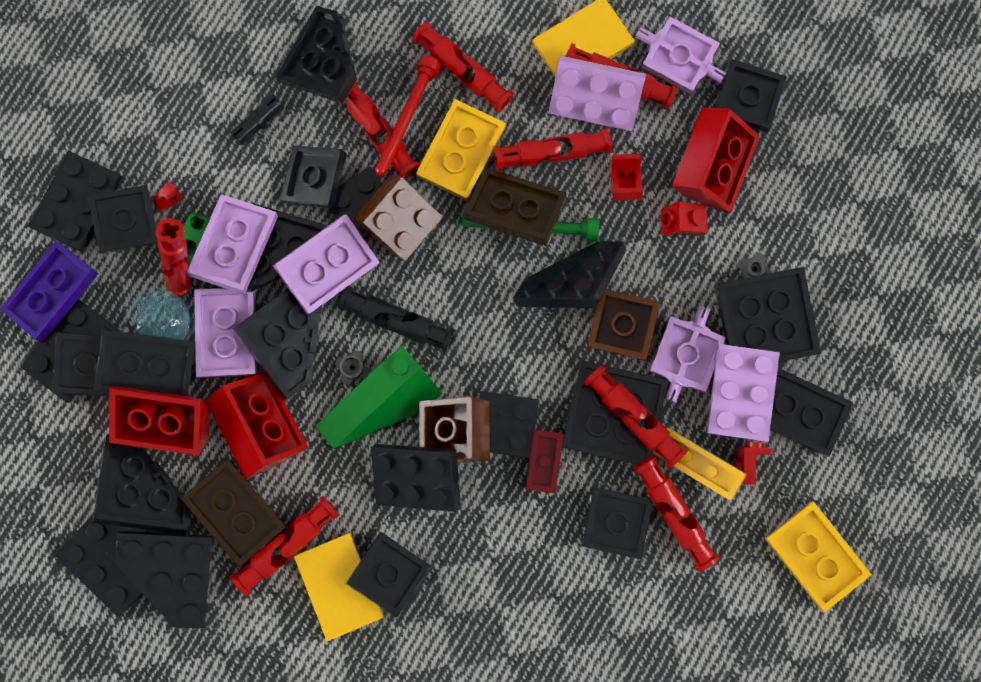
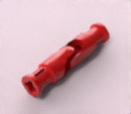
(460, 64)
(651, 89)
(367, 114)
(536, 151)
(173, 256)
(630, 411)
(688, 532)
(290, 541)

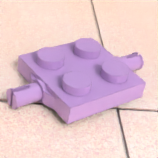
(680, 55)
(687, 354)

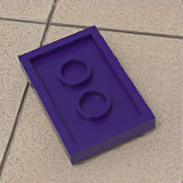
(49, 291)

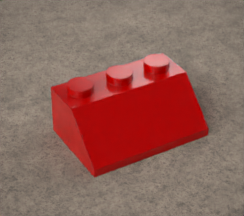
(716, 159)
(158, 420)
(256, 424)

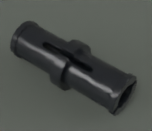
(257, 119)

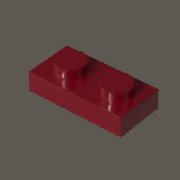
(544, 461)

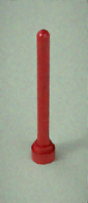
(427, 70)

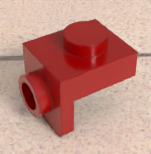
(626, 177)
(684, 219)
(747, 460)

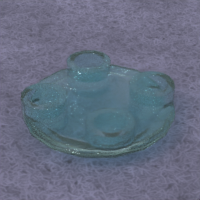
(162, 315)

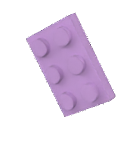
(596, 93)
(232, 244)
(326, 264)
(217, 346)
(743, 392)

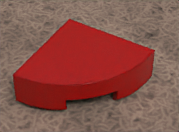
(167, 197)

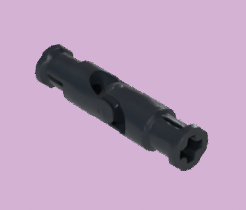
(401, 321)

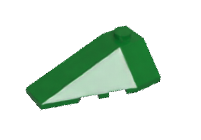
(379, 400)

